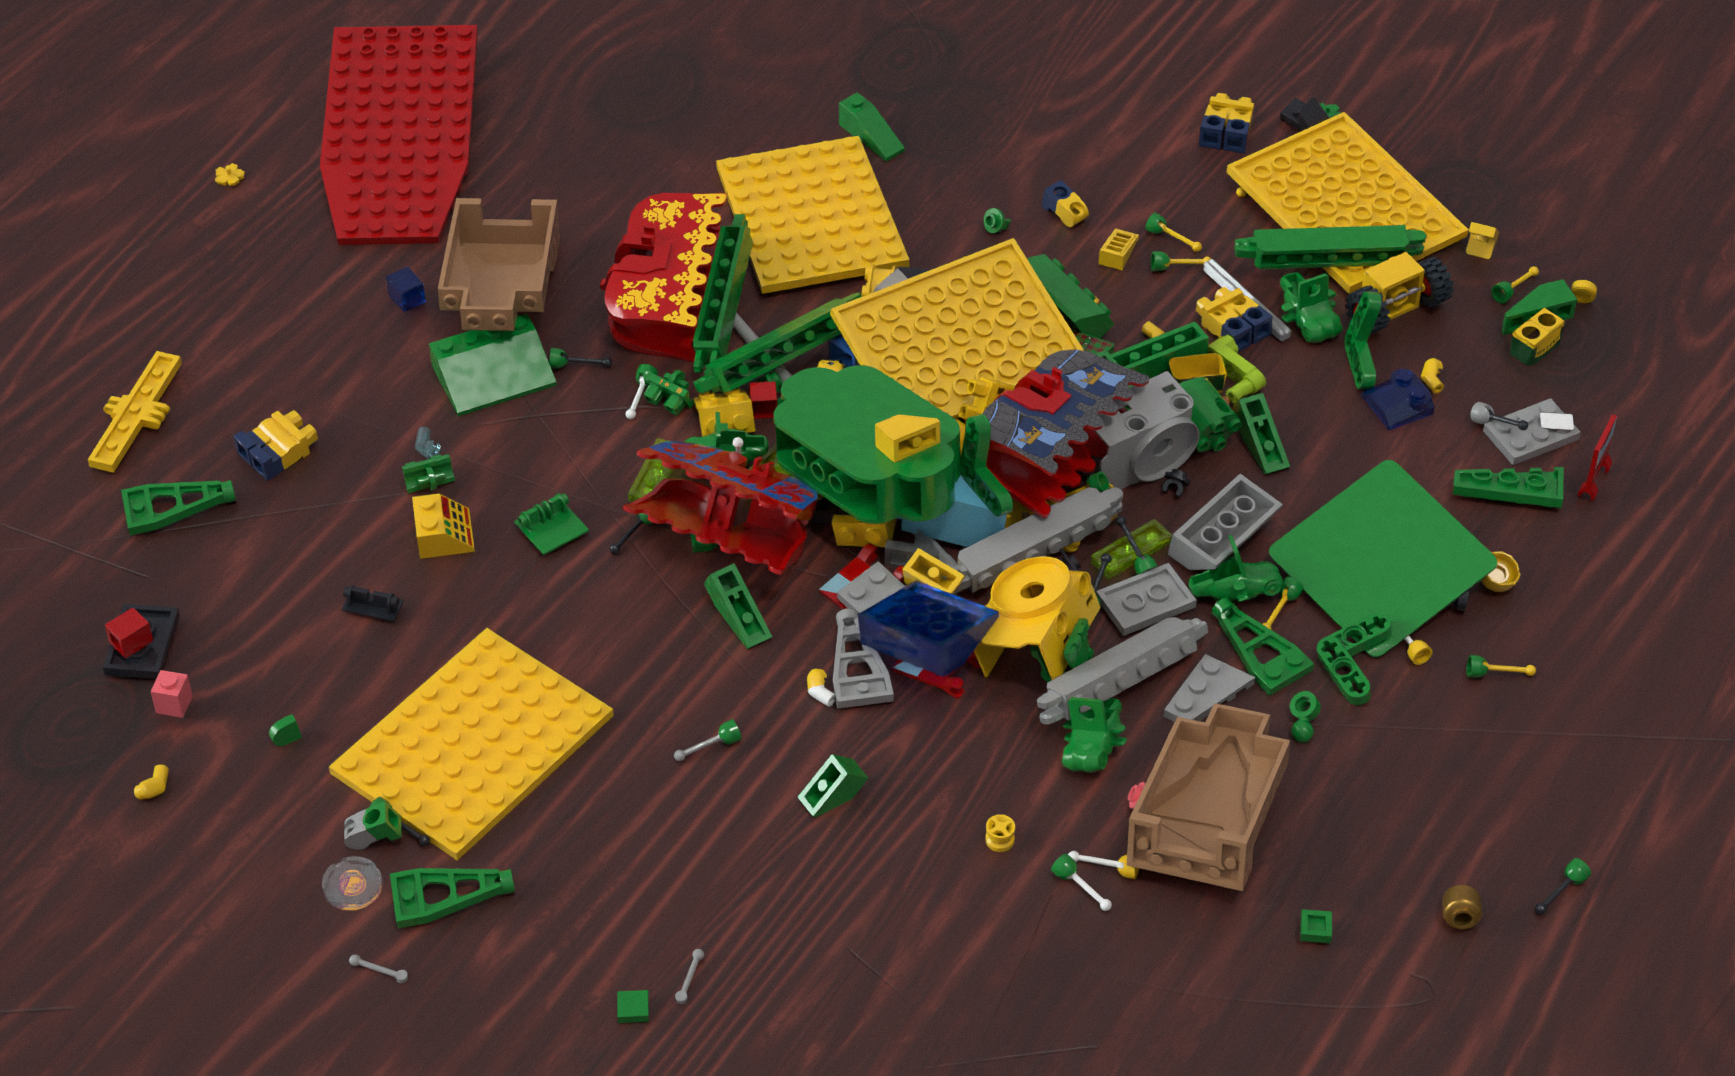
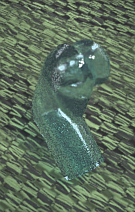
(425, 446)

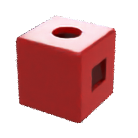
(763, 399)

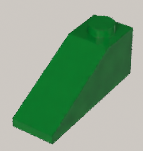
(863, 120)
(1553, 296)
(1260, 433)
(737, 606)

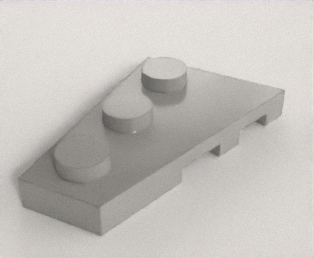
(1207, 684)

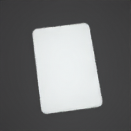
(1557, 421)

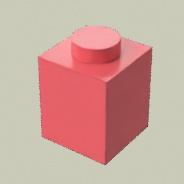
(171, 693)

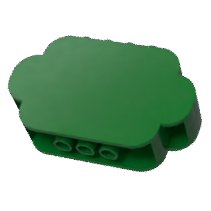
(830, 445)

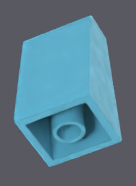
(963, 523)

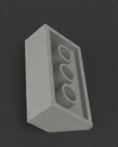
(1234, 511)

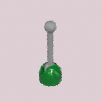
(727, 733)

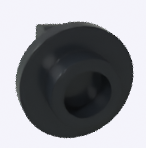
(1176, 478)

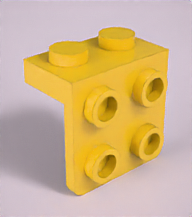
(734, 410)
(852, 532)

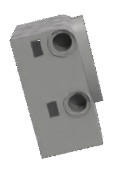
(1150, 436)

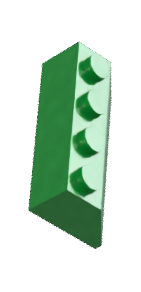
(1073, 303)

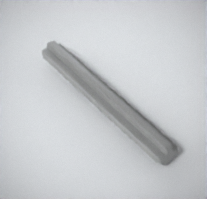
(1223, 278)

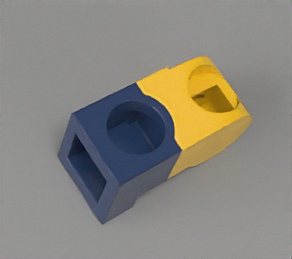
(1064, 204)

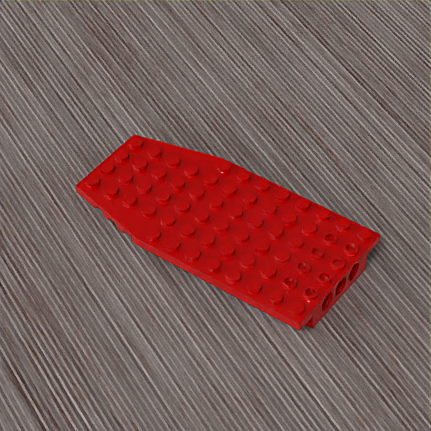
(397, 130)

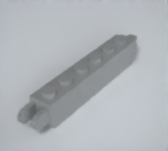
(1037, 536)
(1122, 666)

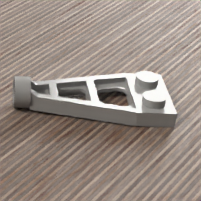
(858, 689)

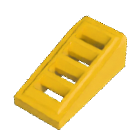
(1117, 249)

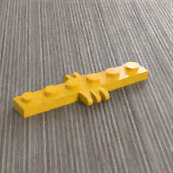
(135, 411)

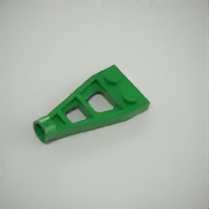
(140, 510)
(1276, 673)
(409, 895)

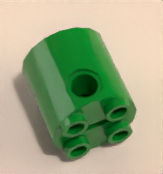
(1210, 414)

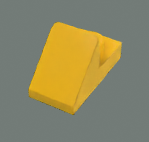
(1482, 240)

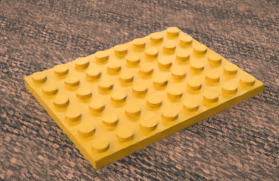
(1342, 180)
(812, 213)
(958, 325)
(472, 742)

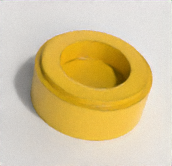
(1584, 291)

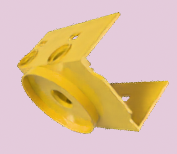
(1037, 606)

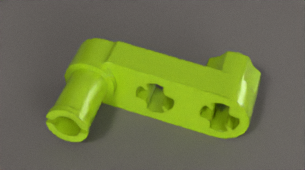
(1243, 373)

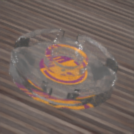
(352, 883)

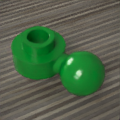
(1302, 730)

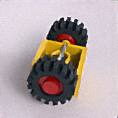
(1402, 287)

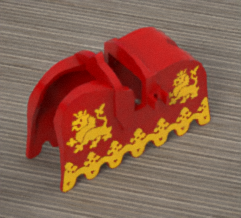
(663, 273)

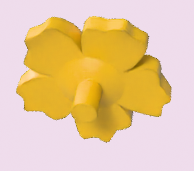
(229, 175)

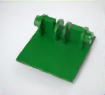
(551, 524)

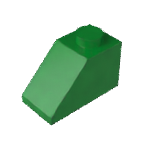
(832, 785)

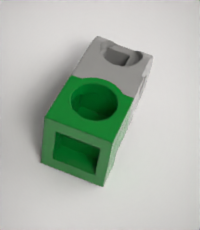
(372, 825)

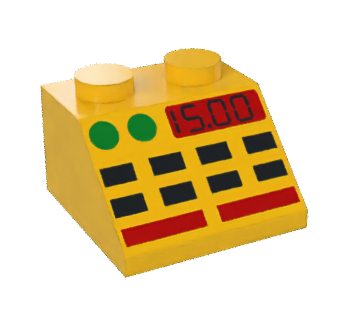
(442, 526)

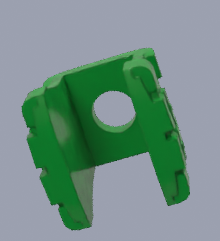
(1076, 650)

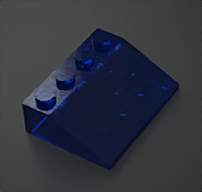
(926, 627)

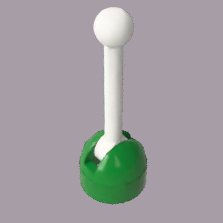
(641, 374)
(1066, 869)

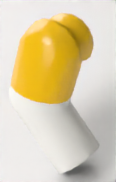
(816, 687)

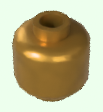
(1462, 907)

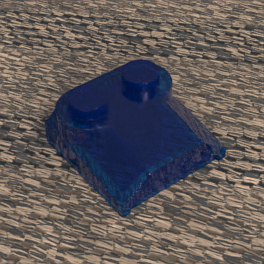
(1400, 399)

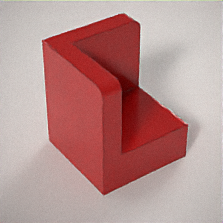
(129, 632)

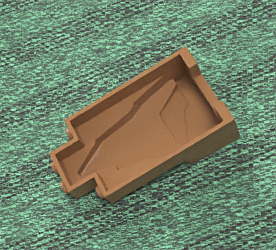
(498, 264)
(1208, 798)

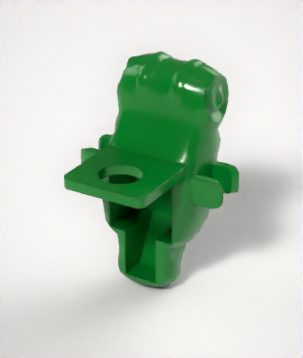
(1310, 307)
(723, 439)
(1237, 579)
(1092, 734)

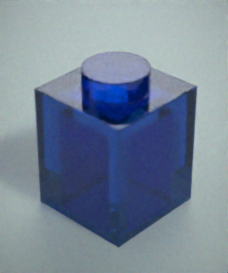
(405, 289)

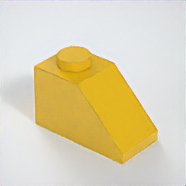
(906, 435)
(930, 571)

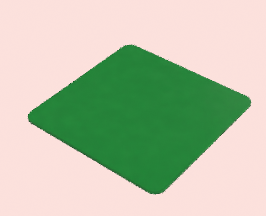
(1383, 551)

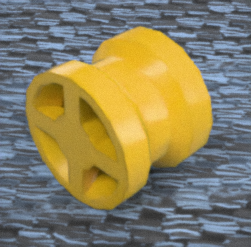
(1005, 828)

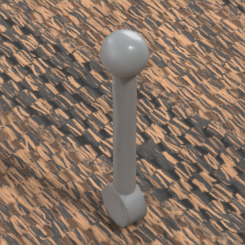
(401, 975)
(681, 996)

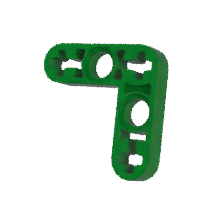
(1356, 340)
(974, 467)
(1345, 650)

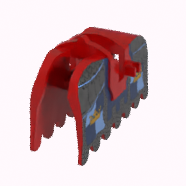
(1049, 422)

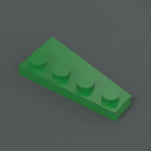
(1520, 487)

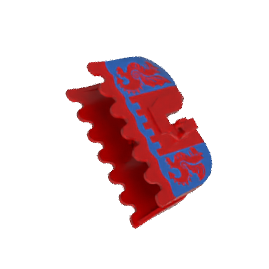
(777, 507)

